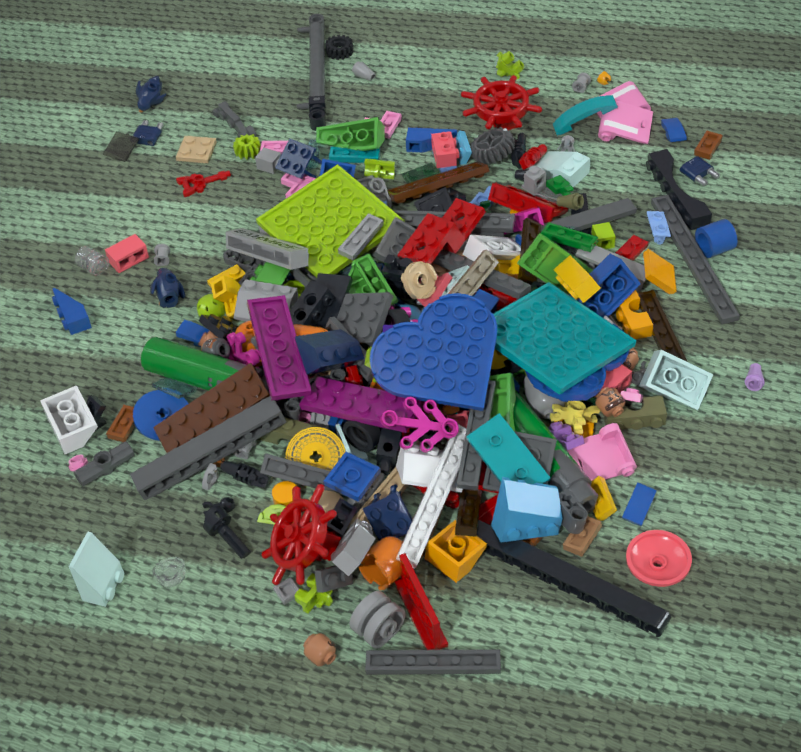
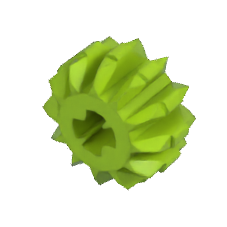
(246, 146)

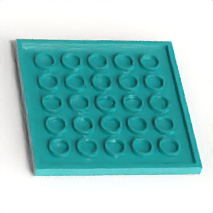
(557, 337)

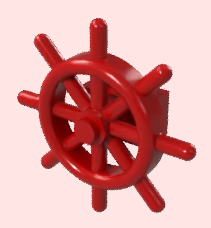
(499, 108)
(304, 537)

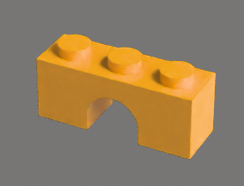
(634, 324)

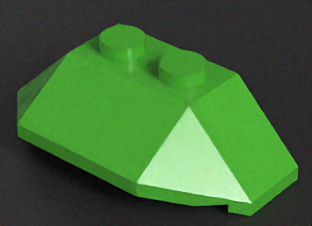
(368, 278)

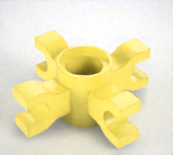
(574, 414)

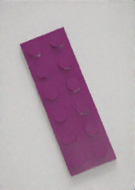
(278, 347)
(355, 403)

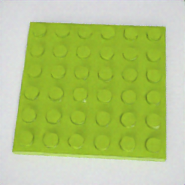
(324, 217)

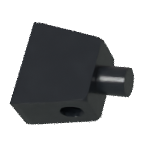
(388, 450)

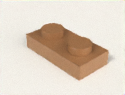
(580, 542)

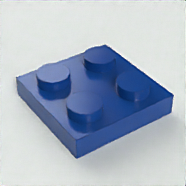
(352, 476)

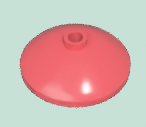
(658, 548)

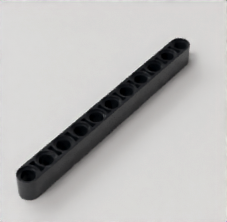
(577, 581)

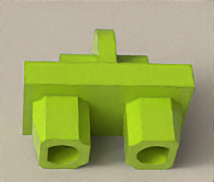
(507, 67)
(379, 168)
(312, 598)

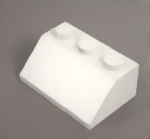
(500, 247)
(69, 418)
(418, 467)

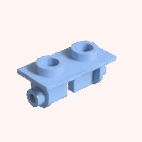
(658, 226)

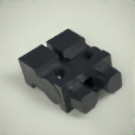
(392, 272)

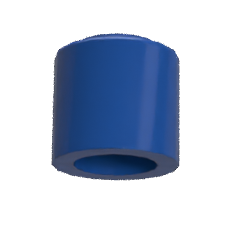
(716, 238)

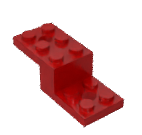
(443, 232)

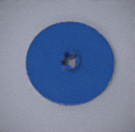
(148, 409)

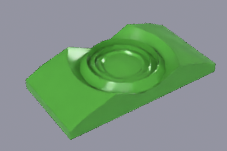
(545, 256)
(504, 397)

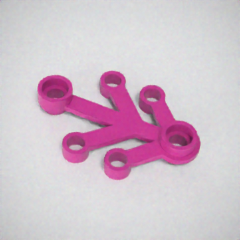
(251, 356)
(422, 423)

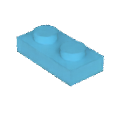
(463, 147)

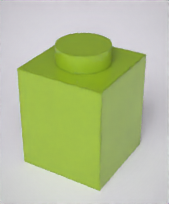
(605, 235)

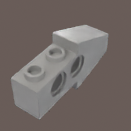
(353, 546)

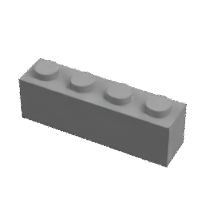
(599, 254)

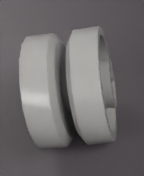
(377, 619)

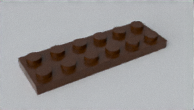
(432, 183)
(212, 408)

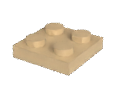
(196, 149)

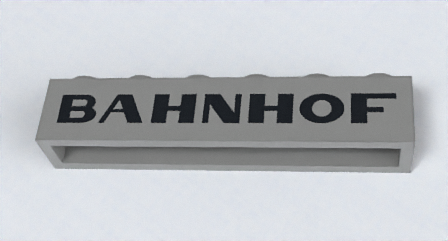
(267, 248)

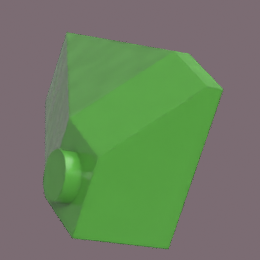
(354, 135)

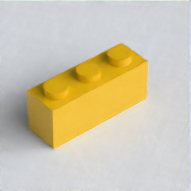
(576, 279)

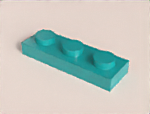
(352, 156)

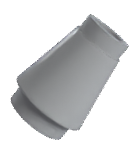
(361, 70)

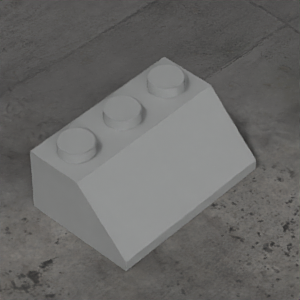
(254, 290)

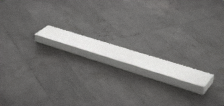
(433, 499)

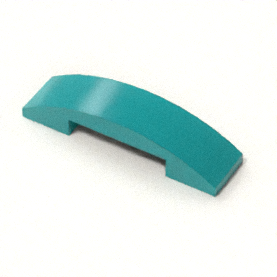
(582, 110)

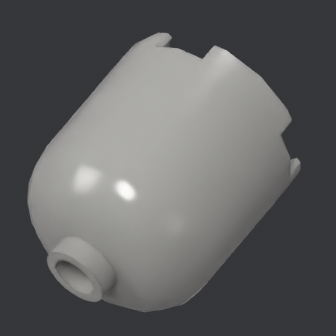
(538, 401)

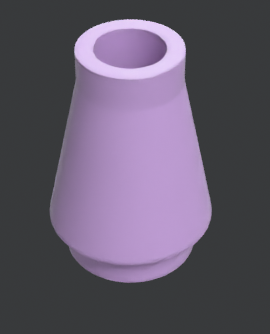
(754, 378)

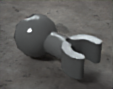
(638, 375)

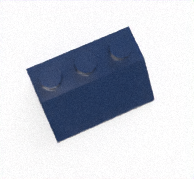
(328, 351)

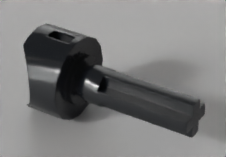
(215, 525)

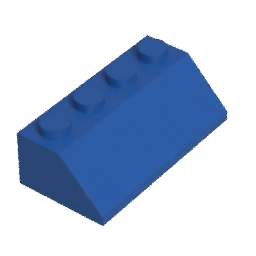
(616, 286)

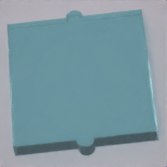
(174, 387)

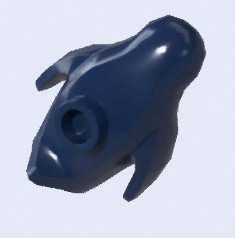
(149, 93)
(167, 288)

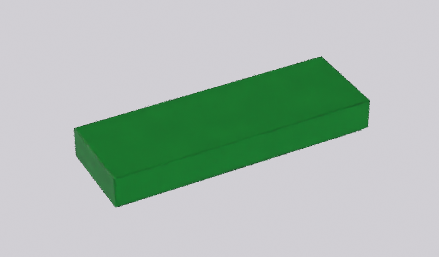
(570, 237)

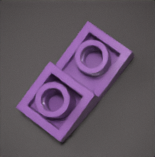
(565, 435)

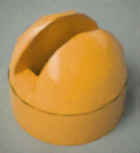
(603, 78)

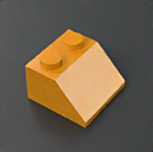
(454, 553)

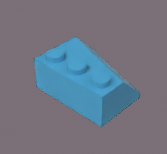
(526, 511)

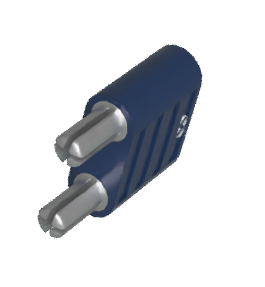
(148, 134)
(698, 168)

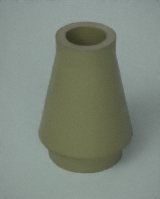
(571, 201)

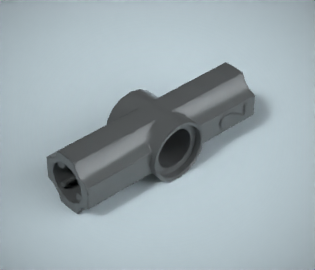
(104, 463)

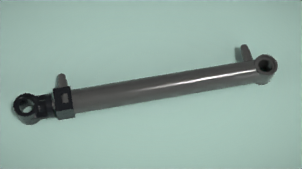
(316, 103)

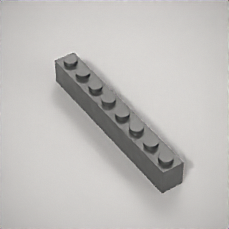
(207, 448)

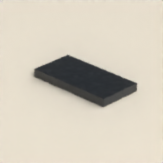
(339, 286)

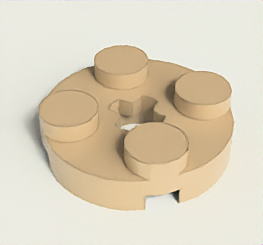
(410, 280)

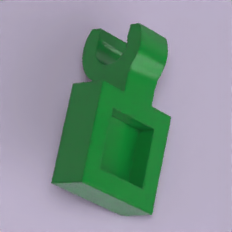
(559, 185)

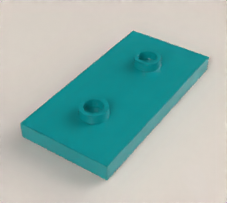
(506, 453)

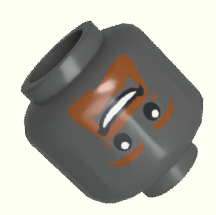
(217, 346)

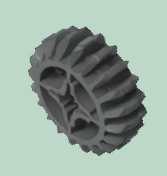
(492, 146)

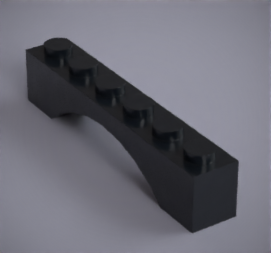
(693, 212)

